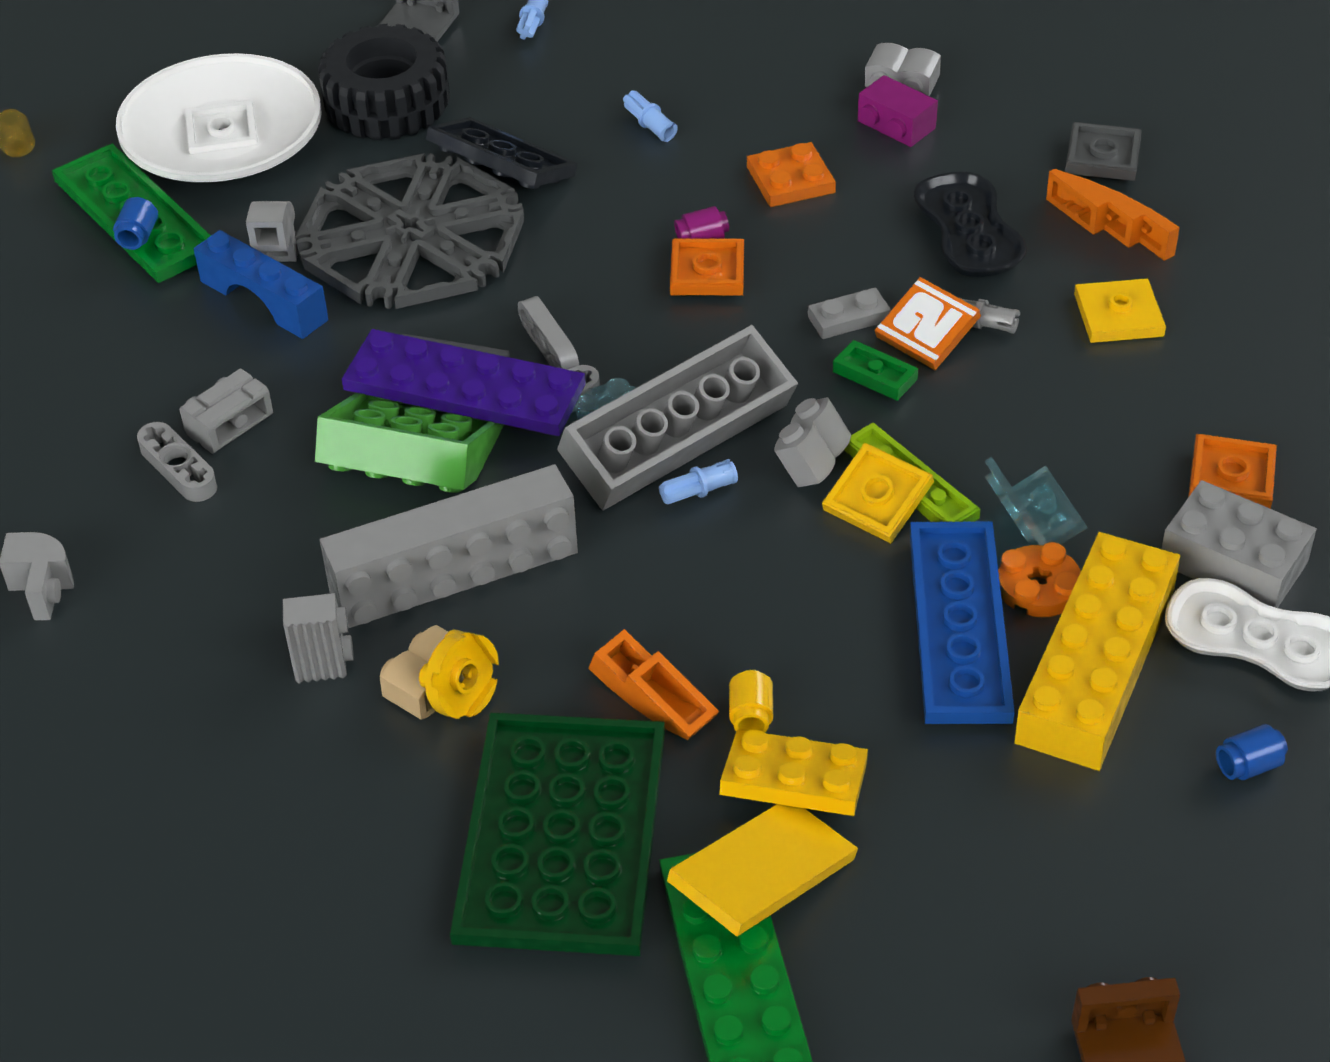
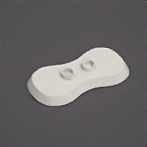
(1228, 622)

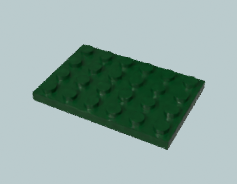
(560, 835)

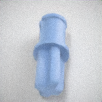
(531, 17)
(650, 116)
(698, 482)

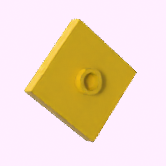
(1119, 310)
(878, 492)

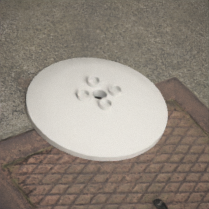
(176, 117)

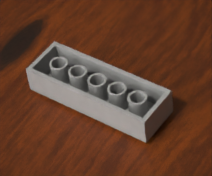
(676, 417)
(451, 545)

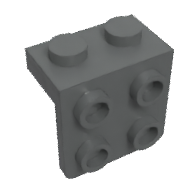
(427, 15)

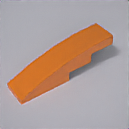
(1105, 209)

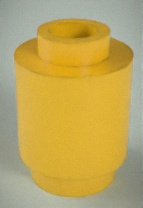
(751, 701)

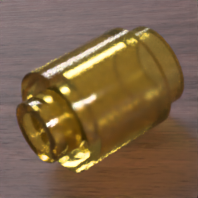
(15, 133)

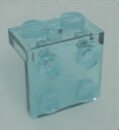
(1037, 506)

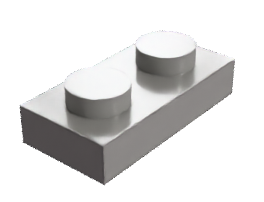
(848, 313)

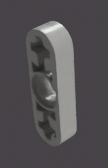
(547, 334)
(177, 475)

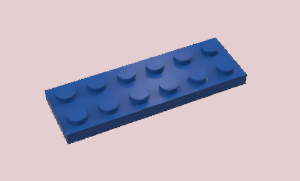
(960, 624)

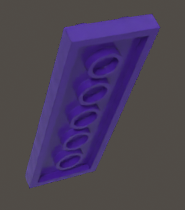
(464, 382)

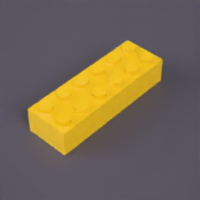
(1097, 651)

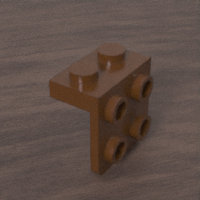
(1128, 1021)

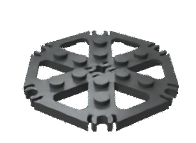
(429, 230)

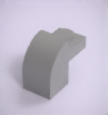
(272, 229)
(39, 567)

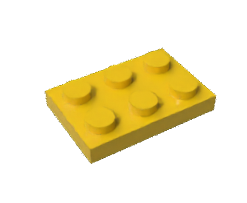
(794, 772)

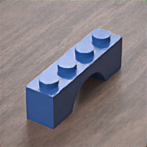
(291, 298)

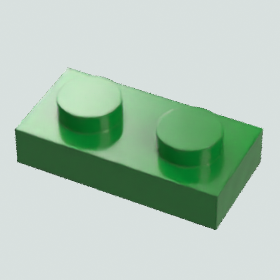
(875, 370)

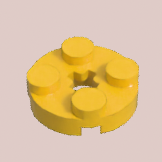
(442, 672)

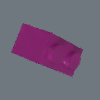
(897, 110)

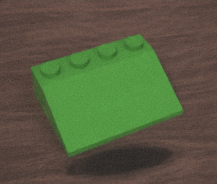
(404, 442)

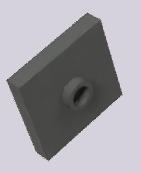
(1103, 151)

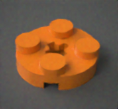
(1041, 561)

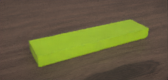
(941, 501)

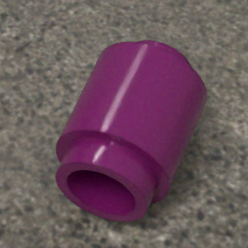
(702, 224)

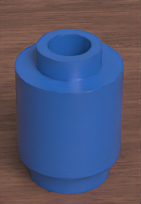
(135, 223)
(1251, 752)

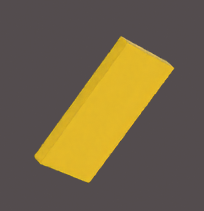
(761, 866)

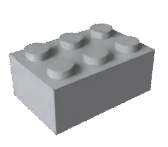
(1239, 543)

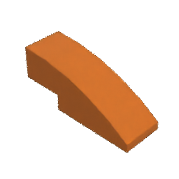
(652, 685)

